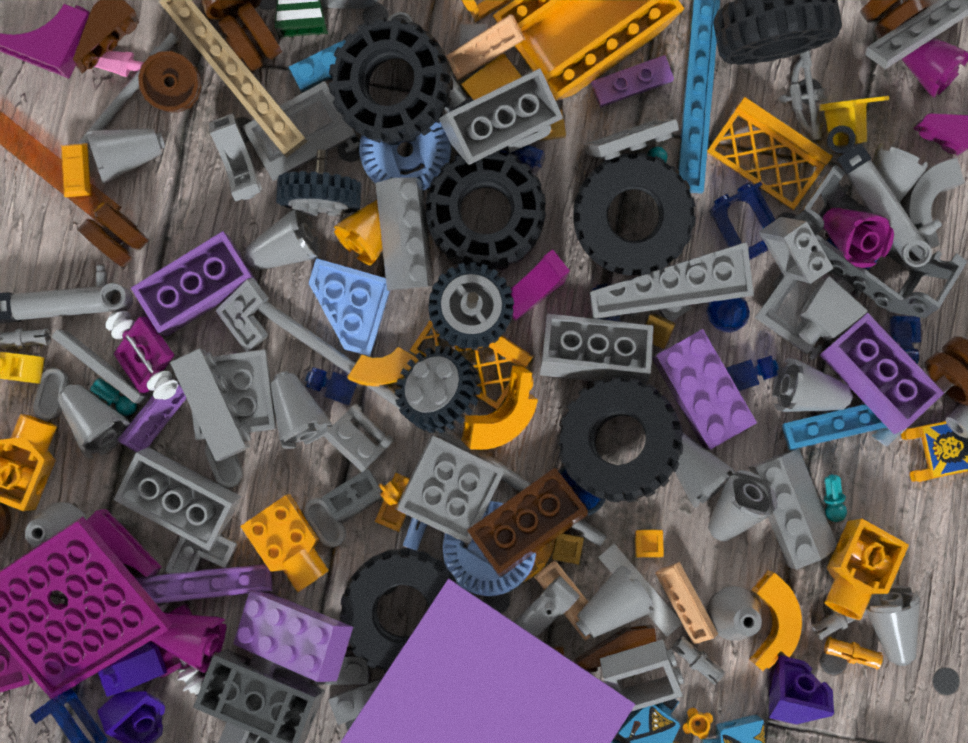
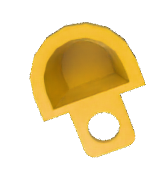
(849, 114)

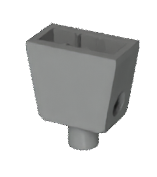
(829, 311)

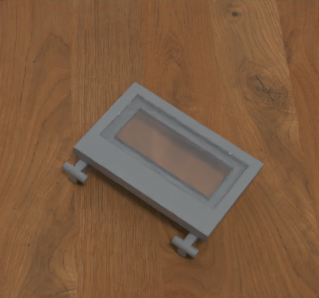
(315, 119)
(785, 304)

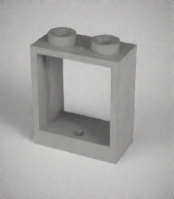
(791, 247)
(641, 660)

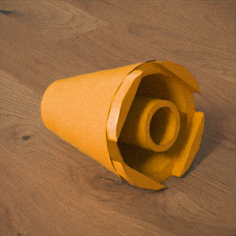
(362, 233)

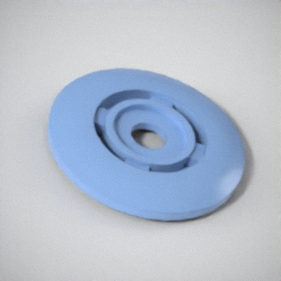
(383, 161)
(475, 572)

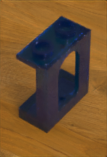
(751, 195)
(57, 709)

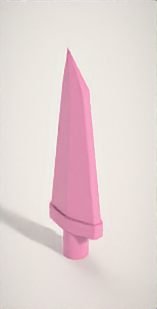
(119, 63)

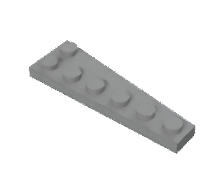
(695, 281)

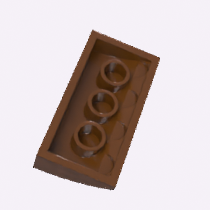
(527, 522)

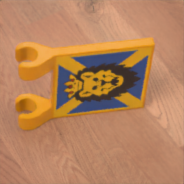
(944, 451)

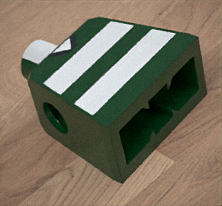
(300, 18)

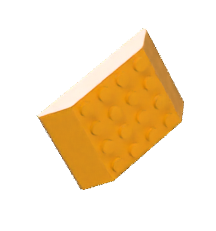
(584, 37)

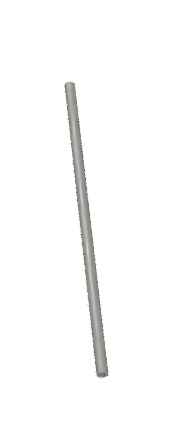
(388, 393)

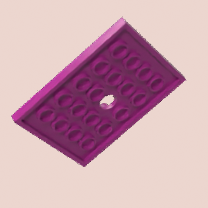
(104, 613)

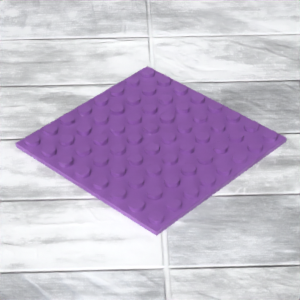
(485, 681)

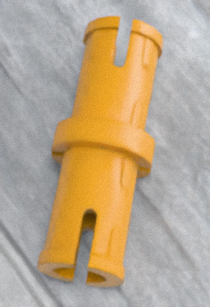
(853, 652)

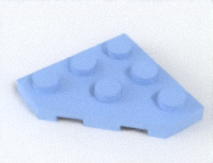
(351, 302)

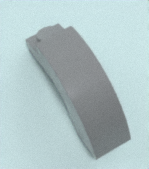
(236, 157)
(920, 197)

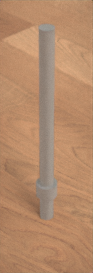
(127, 91)

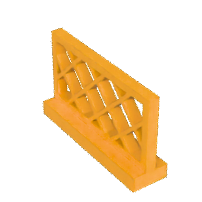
(783, 135)
(503, 346)

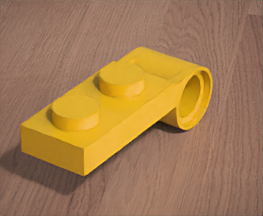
(21, 367)

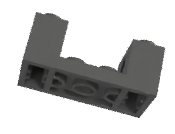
(285, 709)

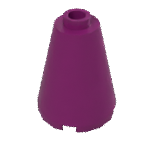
(936, 64)
(859, 235)
(193, 638)

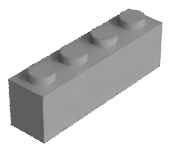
(210, 404)

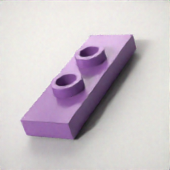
(632, 81)
(151, 420)

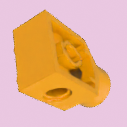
(26, 462)
(286, 542)
(862, 566)

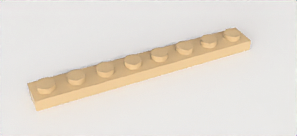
(235, 75)

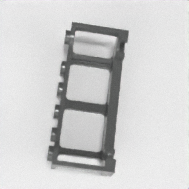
(903, 302)

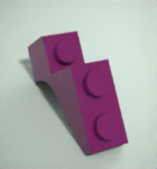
(946, 130)

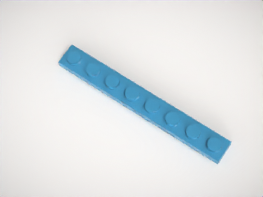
(698, 94)

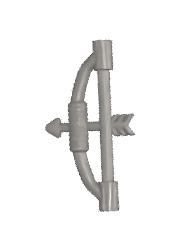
(812, 95)

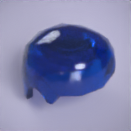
(728, 314)

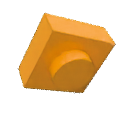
(649, 543)

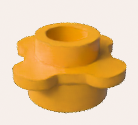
(391, 493)
(700, 730)

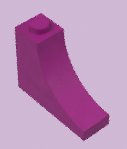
(52, 44)
(538, 284)
(123, 543)

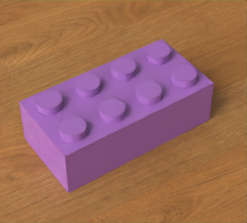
(192, 284)
(881, 374)
(704, 390)
(293, 636)

